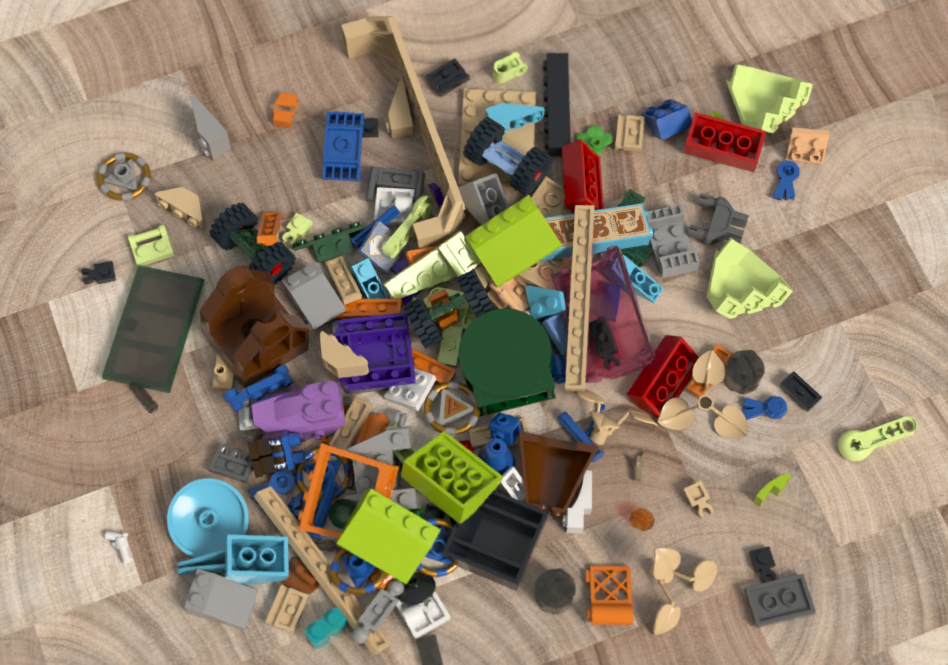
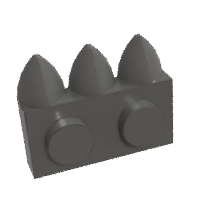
(231, 465)

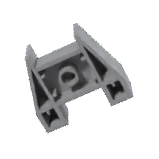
(382, 449)

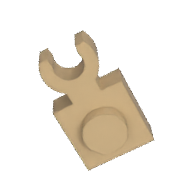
(697, 495)

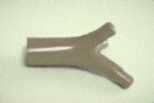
(636, 464)

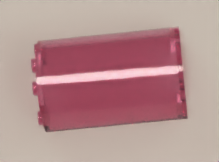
(615, 298)

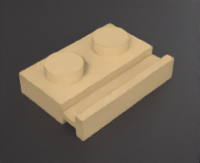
(630, 133)
(287, 609)

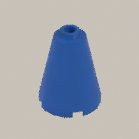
(497, 455)

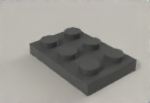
(779, 600)

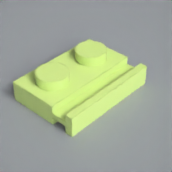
(459, 254)

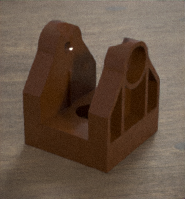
(244, 301)

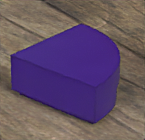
(436, 193)

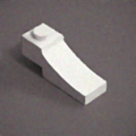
(575, 516)

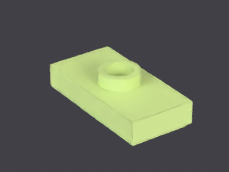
(450, 346)

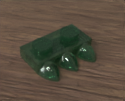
(638, 255)

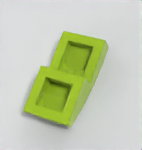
(774, 486)

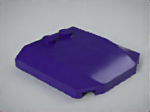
(385, 346)

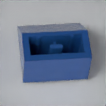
(667, 118)

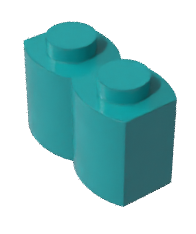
(322, 630)

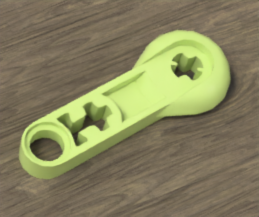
(421, 211)
(872, 438)

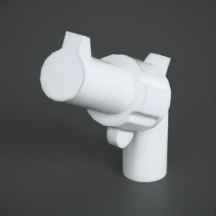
(121, 544)

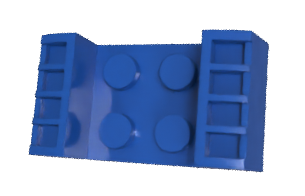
(343, 146)

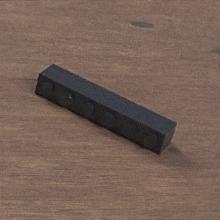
(557, 101)

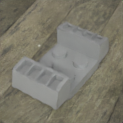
(671, 243)

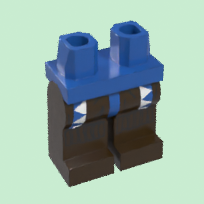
(274, 452)

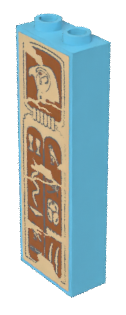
(612, 226)

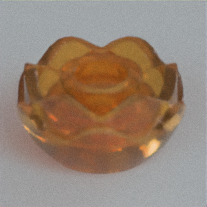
(642, 519)

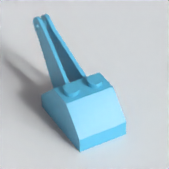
(246, 559)

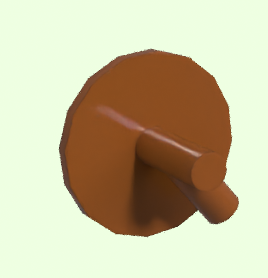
(300, 577)

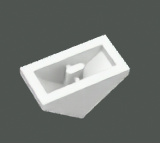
(512, 485)

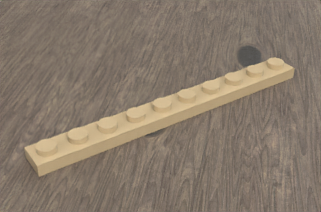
(579, 298)
(316, 564)

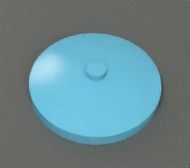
(204, 515)

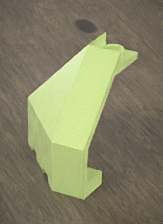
(766, 97)
(743, 282)

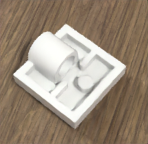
(401, 198)
(412, 394)
(424, 616)

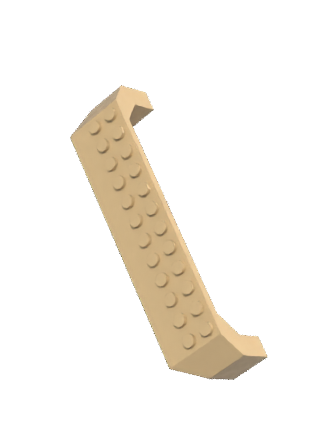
(384, 38)

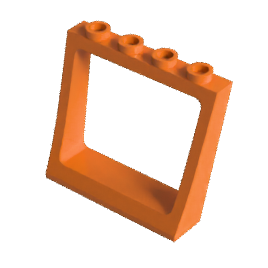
(384, 484)

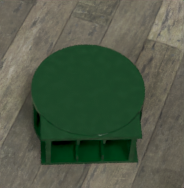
(506, 360)

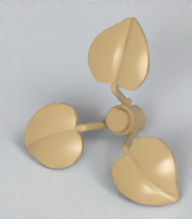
(678, 416)
(602, 423)
(662, 569)

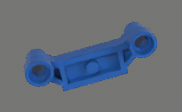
(255, 391)

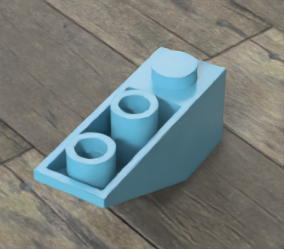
(514, 115)
(367, 280)
(643, 283)

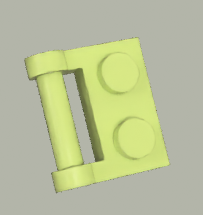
(153, 250)

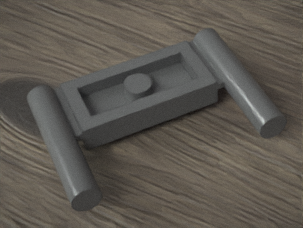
(394, 179)

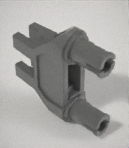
(721, 221)

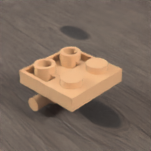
(807, 145)
(510, 295)

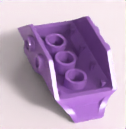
(310, 411)

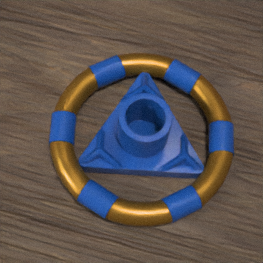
(330, 474)
(437, 548)
(358, 570)

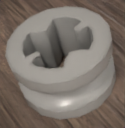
(399, 419)

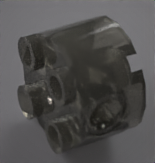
(744, 372)
(555, 591)

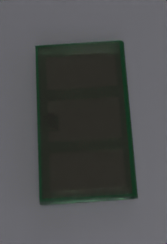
(153, 329)

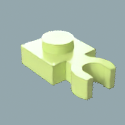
(297, 228)

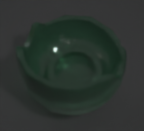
(341, 512)

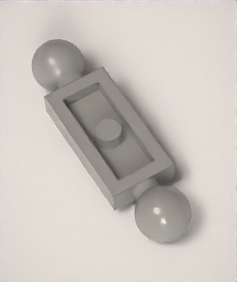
(377, 611)

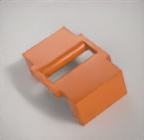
(282, 117)
(448, 319)

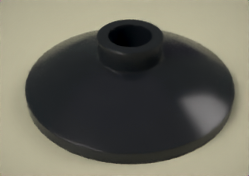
(418, 589)

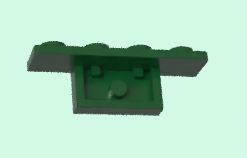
(331, 245)

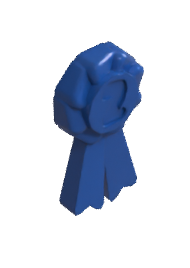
(788, 172)
(774, 407)
(281, 482)

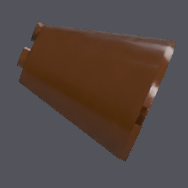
(553, 470)

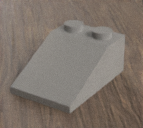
(211, 133)
(484, 198)
(313, 295)
(220, 600)

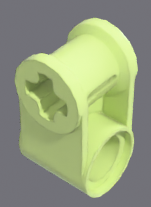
(511, 67)

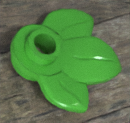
(596, 138)

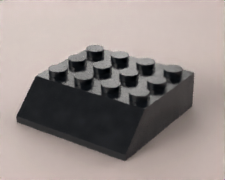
(497, 539)

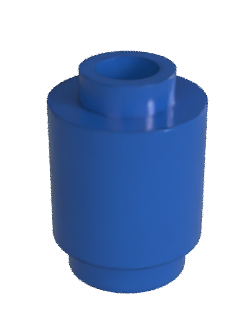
(558, 369)

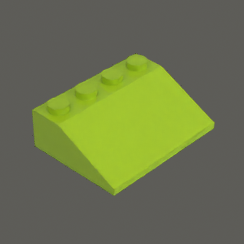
(513, 241)
(450, 476)
(387, 535)

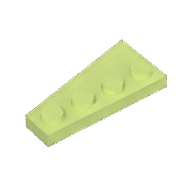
(420, 275)

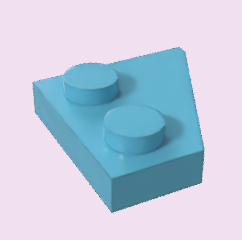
(544, 302)

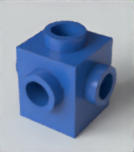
(505, 428)

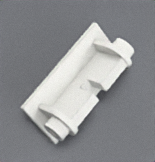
(246, 416)

